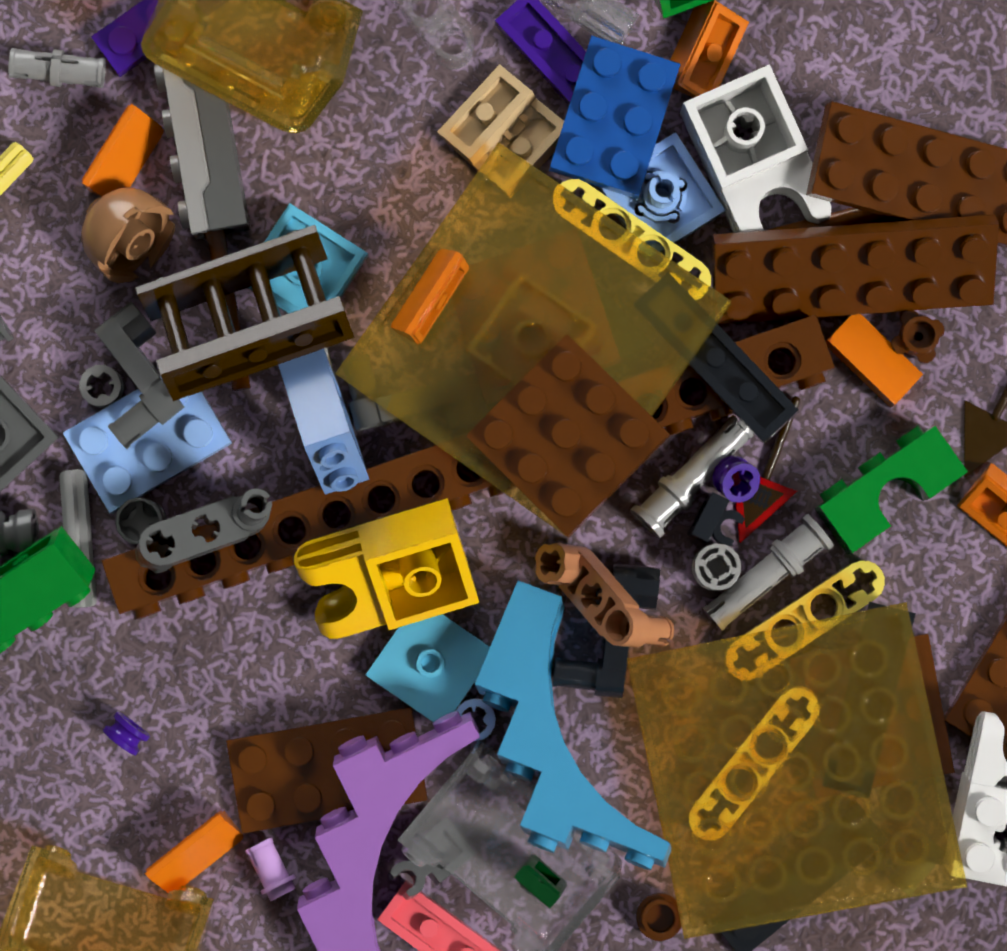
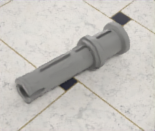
(677, 491)
(785, 559)

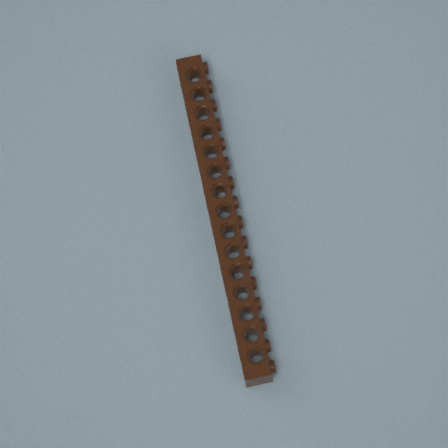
(130, 583)

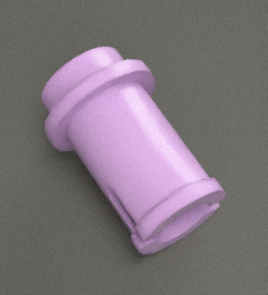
(270, 869)

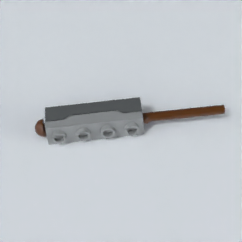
(207, 169)

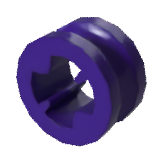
(724, 484)
(126, 733)

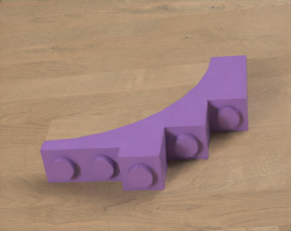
(377, 785)

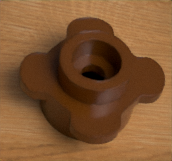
(929, 329)

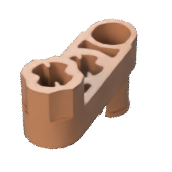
(618, 615)

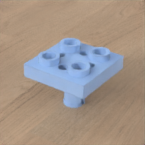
(668, 171)

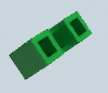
(854, 509)

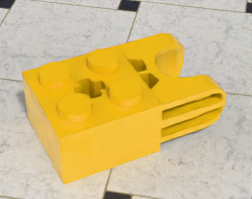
(389, 571)

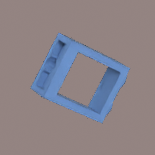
(323, 422)

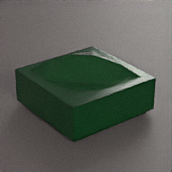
(540, 881)

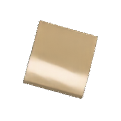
(503, 113)

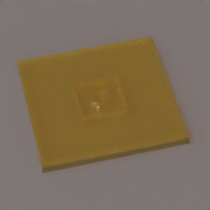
(535, 273)

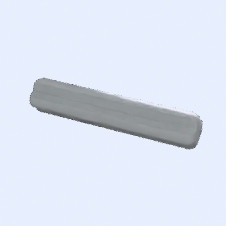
(78, 520)

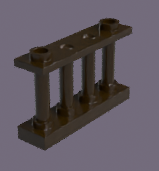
(255, 347)

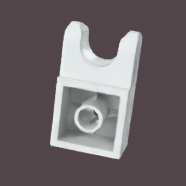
(752, 169)
(983, 803)

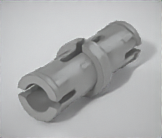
(57, 68)

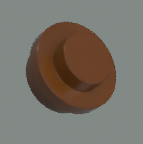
(658, 917)

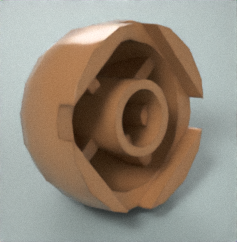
(124, 231)

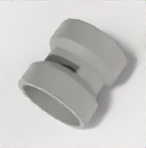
(709, 565)

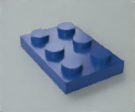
(614, 117)

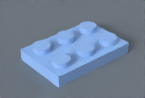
(154, 457)

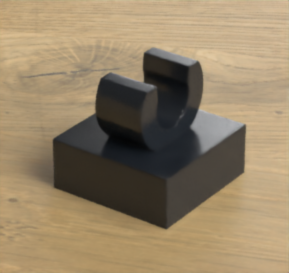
(709, 520)

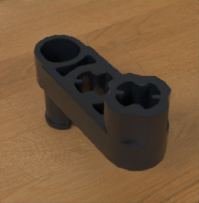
(609, 672)

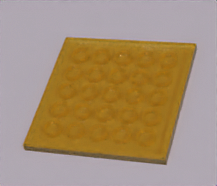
(797, 771)

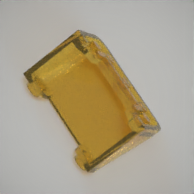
(257, 53)
(78, 912)

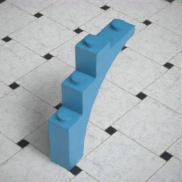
(563, 802)

